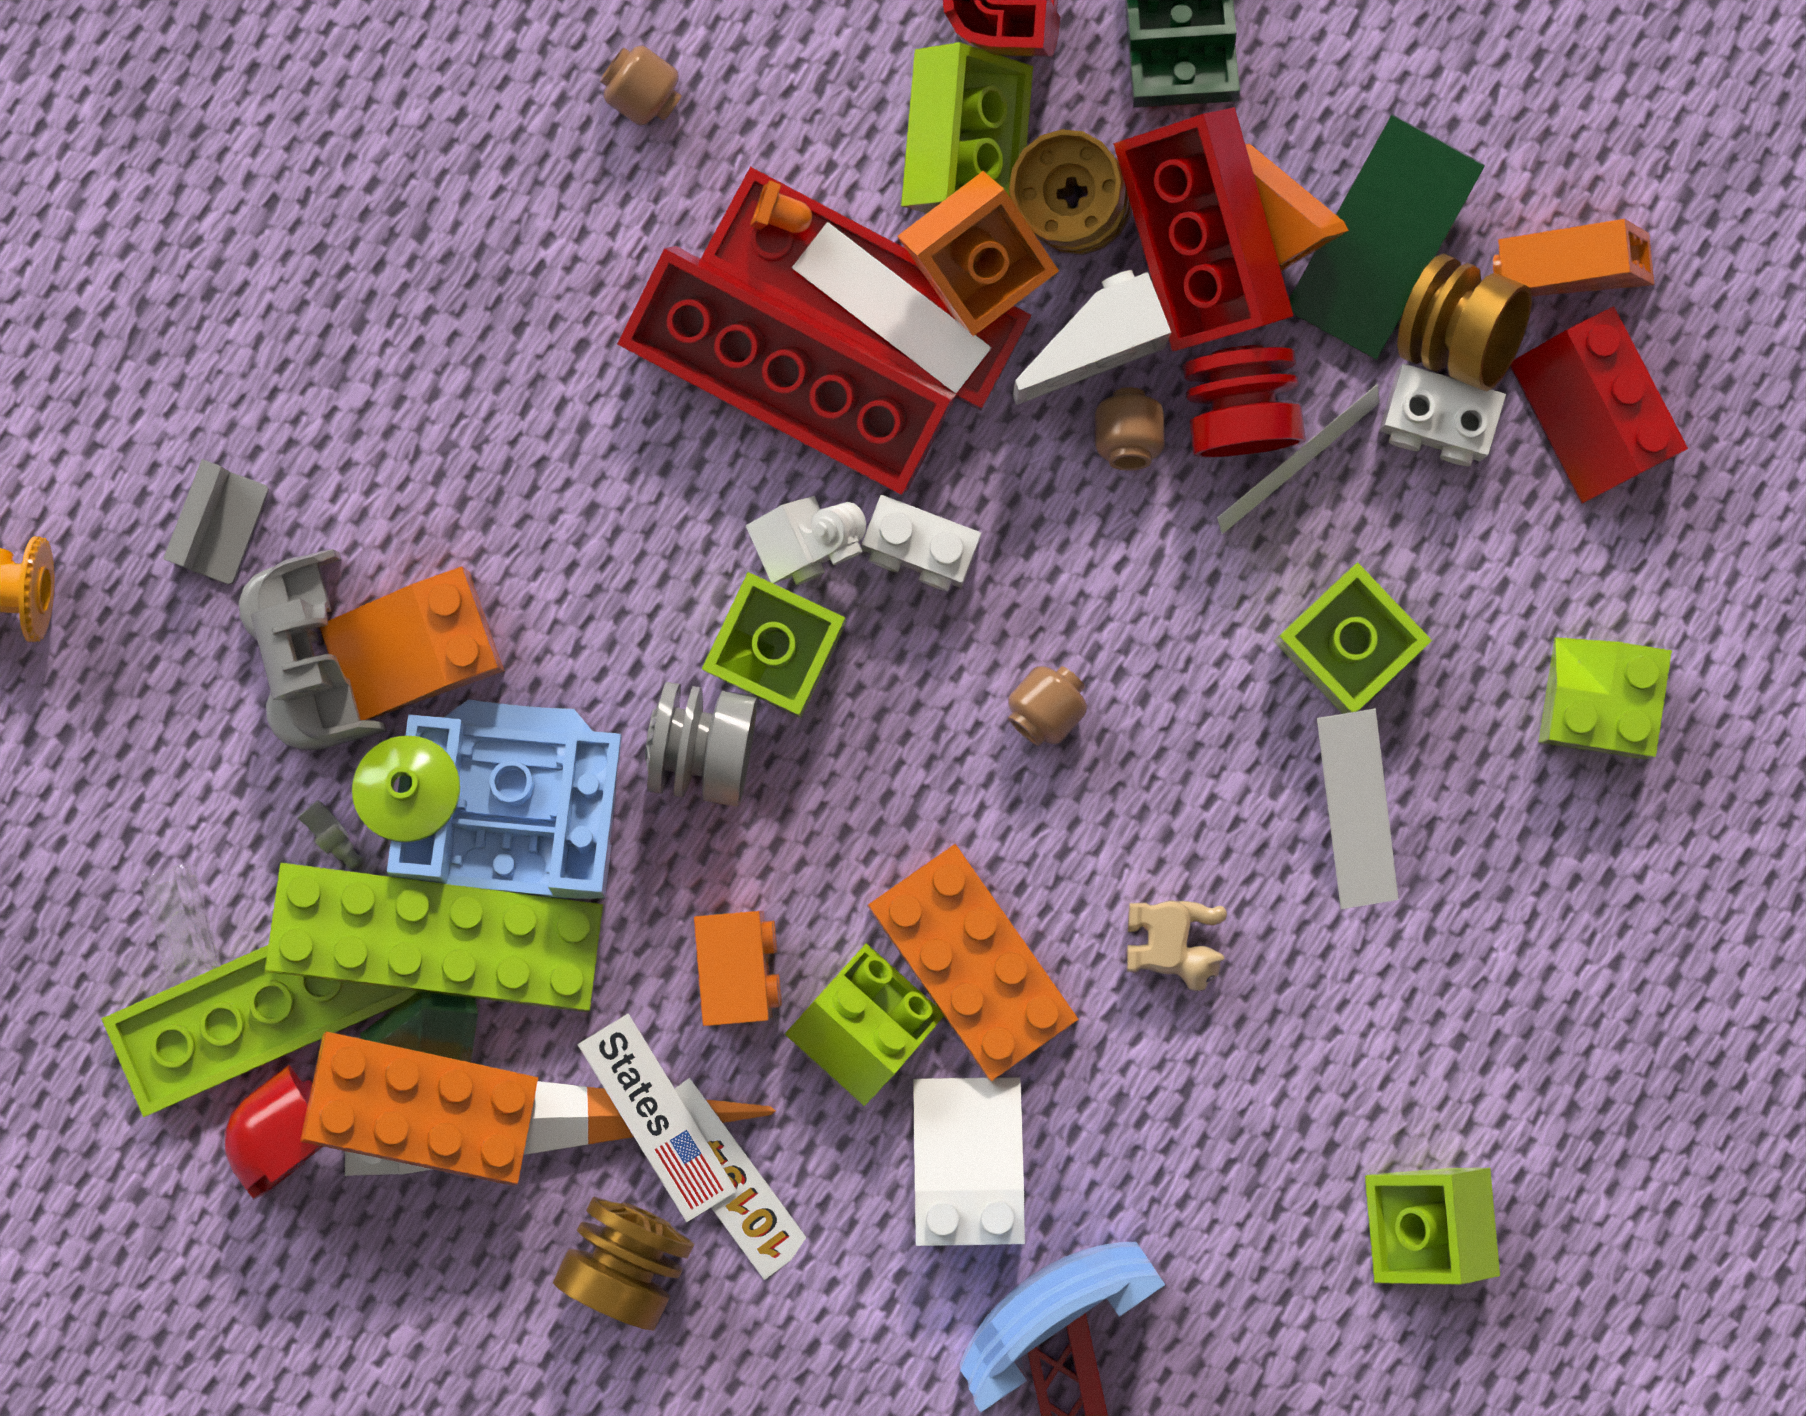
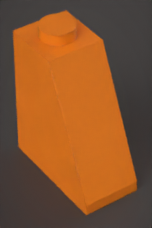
(1294, 216)
(1578, 258)

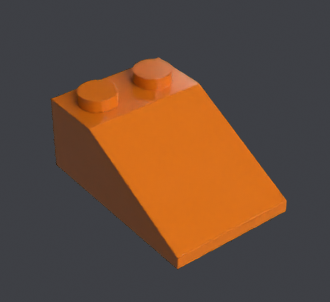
(414, 643)

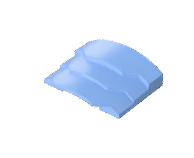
(529, 803)
(1048, 1304)

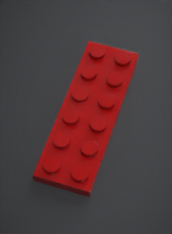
(766, 262)

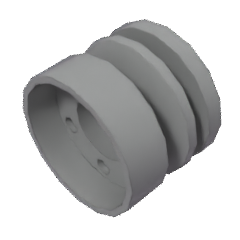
(701, 744)

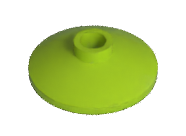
(419, 810)

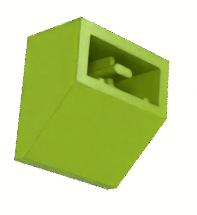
(865, 1024)

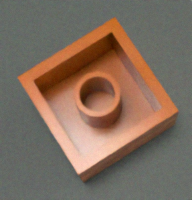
(978, 253)
(736, 968)

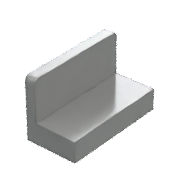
(216, 522)

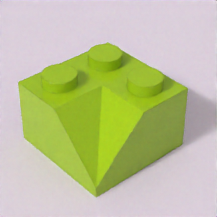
(774, 644)
(1605, 697)

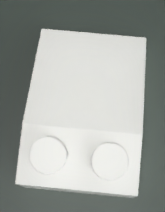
(1108, 331)
(968, 1161)

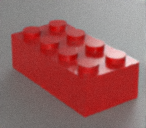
(1203, 228)

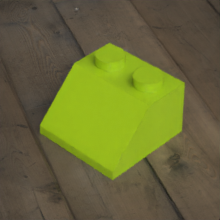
(1432, 1226)

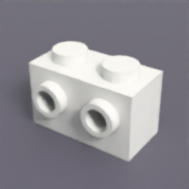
(1441, 415)
(920, 542)

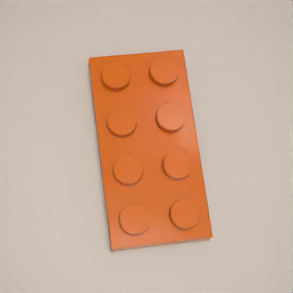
(972, 962)
(419, 1109)

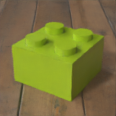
(1352, 640)

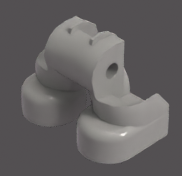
(309, 695)

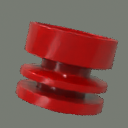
(1244, 402)

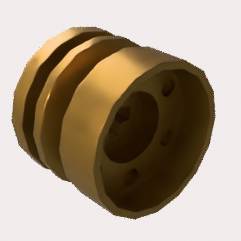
(1050, 171)
(1464, 322)
(621, 1267)

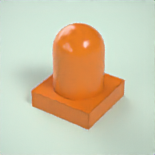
(780, 211)

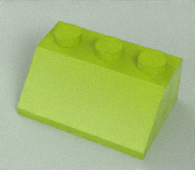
(963, 120)

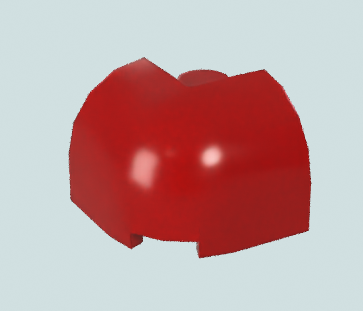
(1006, 25)
(267, 1133)

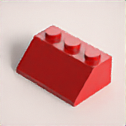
(1598, 405)

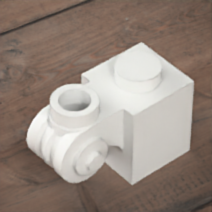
(802, 537)

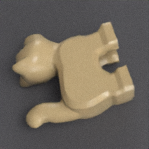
(1168, 934)

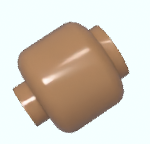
(641, 85)
(1129, 429)
(1047, 705)

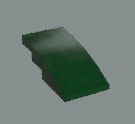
(1182, 52)
(1395, 225)

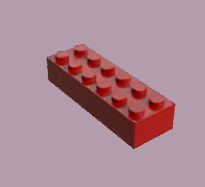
(786, 369)

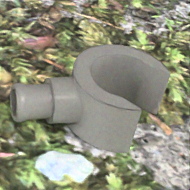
(330, 833)

